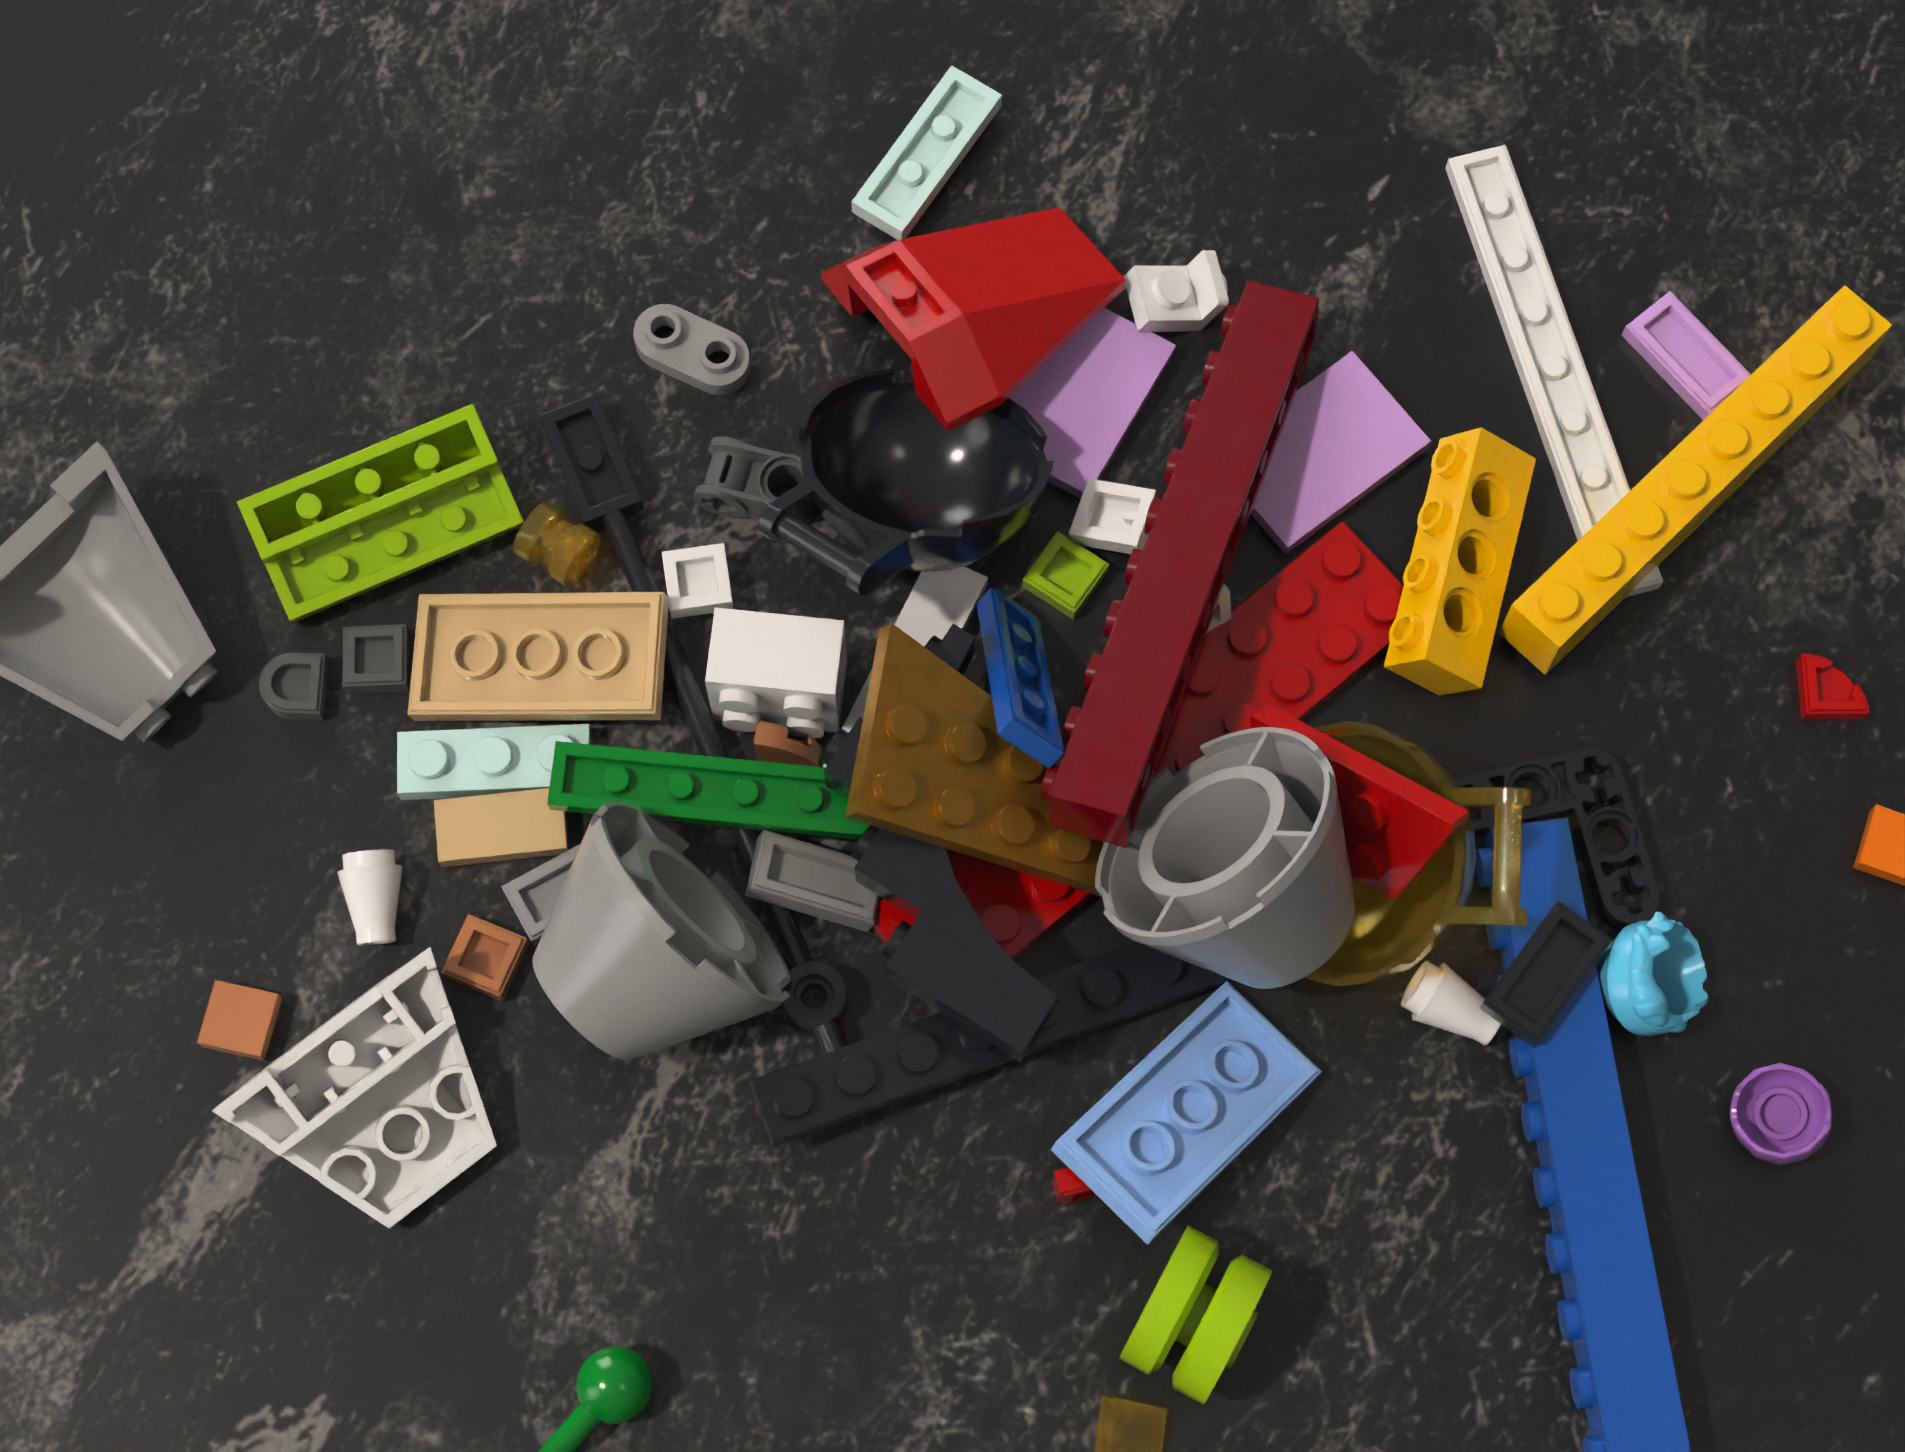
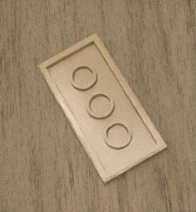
(539, 656)

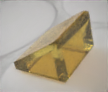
(1129, 1426)

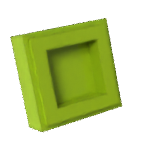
(1065, 575)

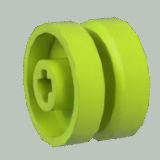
(1201, 1317)

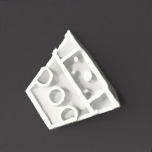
(374, 1098)

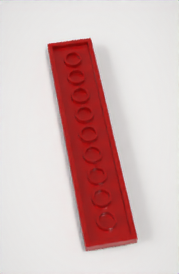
(1281, 648)

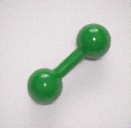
(611, 1389)

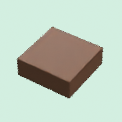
(485, 957)
(239, 1020)

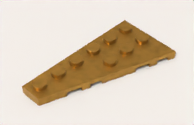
(945, 775)

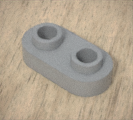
(688, 348)

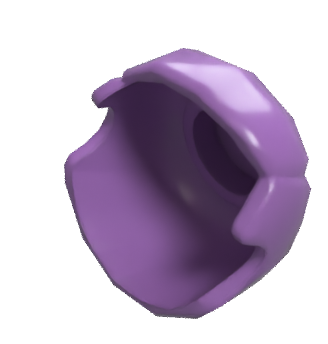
(1781, 1114)

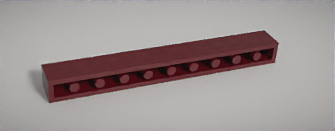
(1182, 568)

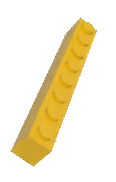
(1693, 480)

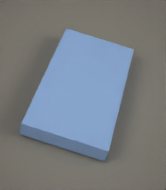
(1186, 1112)

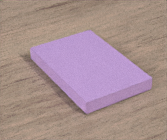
(1093, 395)
(1333, 451)

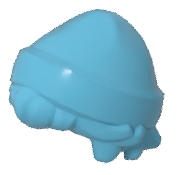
(1653, 977)

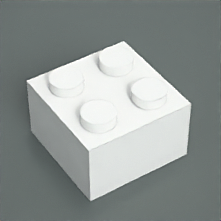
(776, 671)

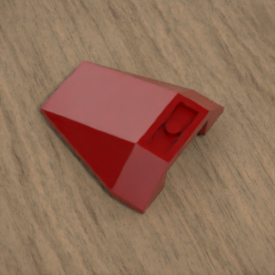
(980, 304)

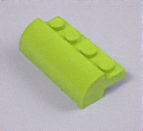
(381, 513)

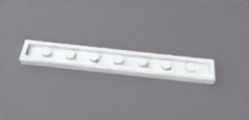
(1540, 339)

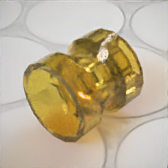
(556, 543)

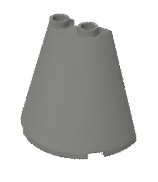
(97, 609)

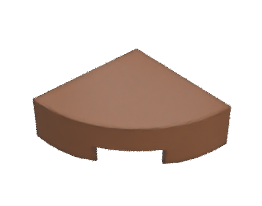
(774, 746)

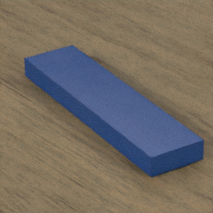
(1019, 678)

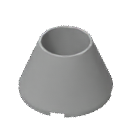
(1237, 861)
(650, 944)

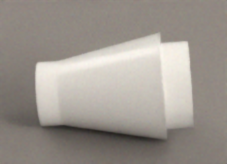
(372, 894)
(1448, 1003)

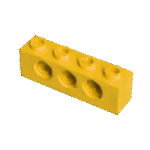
(1460, 562)

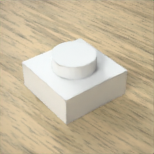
(697, 580)

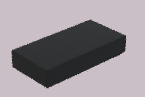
(1545, 973)

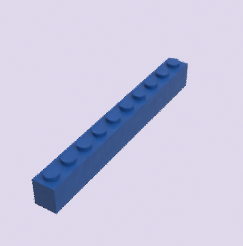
(1589, 1182)

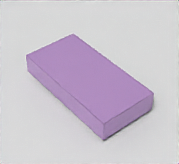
(1685, 354)

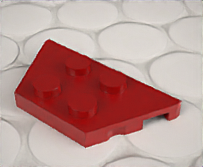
(1387, 819)

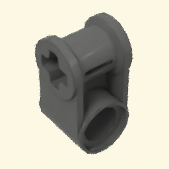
(744, 478)

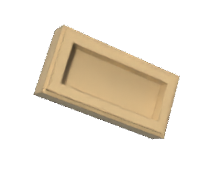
(498, 828)

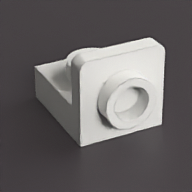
(1177, 295)
(1112, 516)

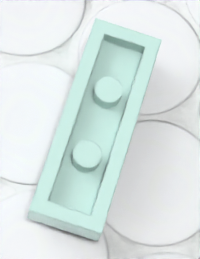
(926, 153)
(479, 760)

